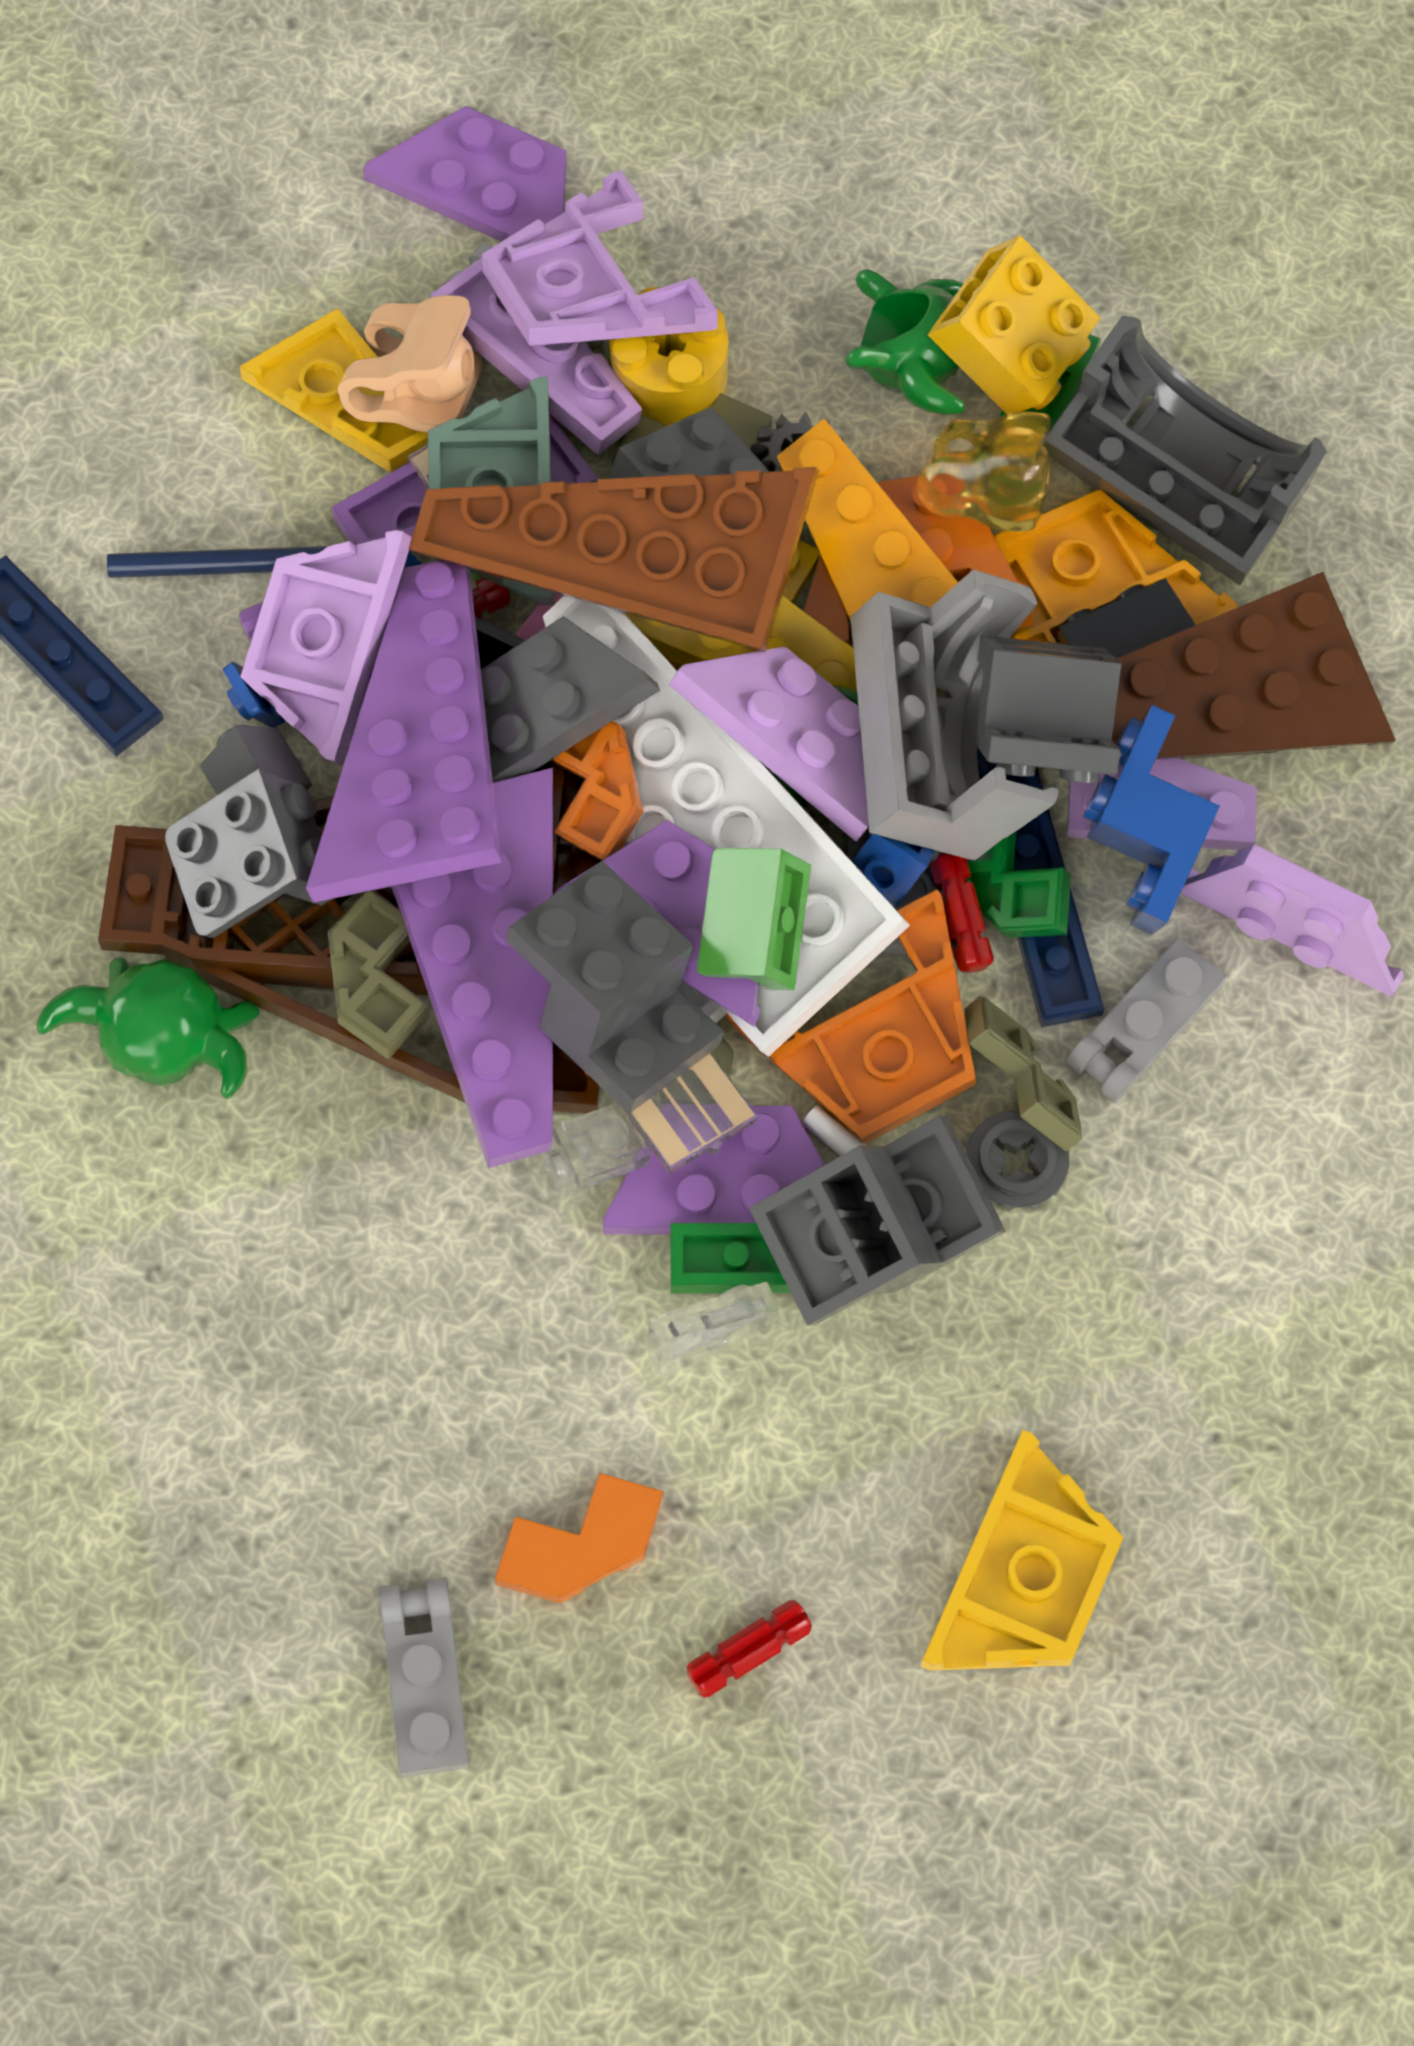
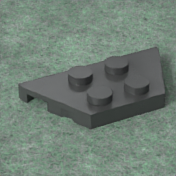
(554, 696)

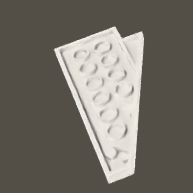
(730, 800)

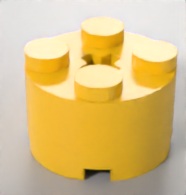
(673, 372)

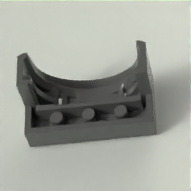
(1180, 455)

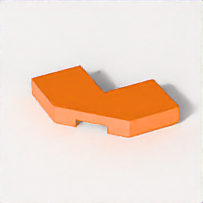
(609, 797)
(562, 1563)

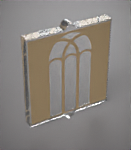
(692, 1115)

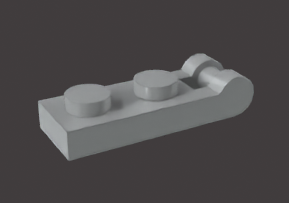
(1147, 1019)
(424, 1681)

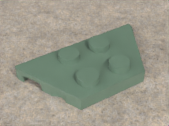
(496, 446)

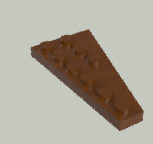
(1257, 680)

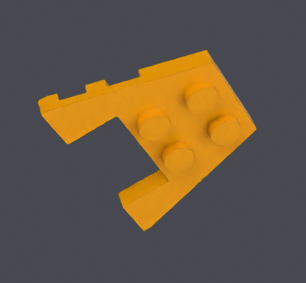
(1088, 557)

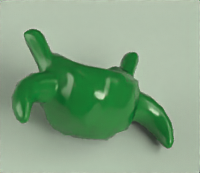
(897, 343)
(158, 1023)

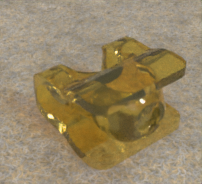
(1001, 477)

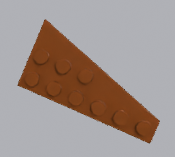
(658, 547)

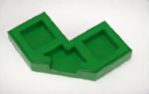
(1021, 900)

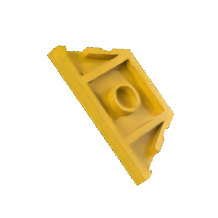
(1027, 1573)

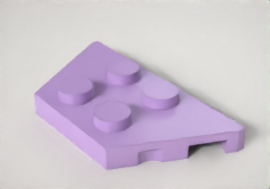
(323, 636)
(788, 723)
(1299, 910)

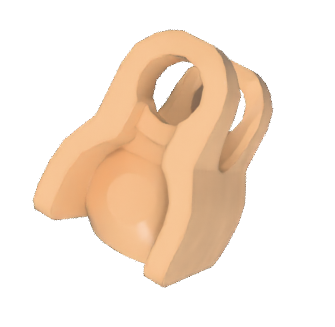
(424, 374)

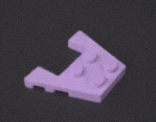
(569, 288)

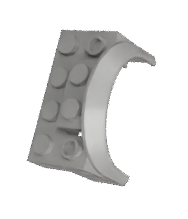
(923, 745)

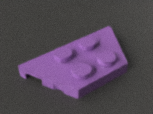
(476, 173)
(673, 876)
(719, 1184)

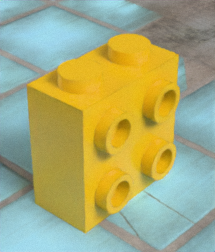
(1015, 327)

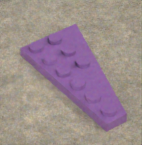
(419, 761)
(481, 986)

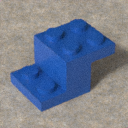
(1149, 820)

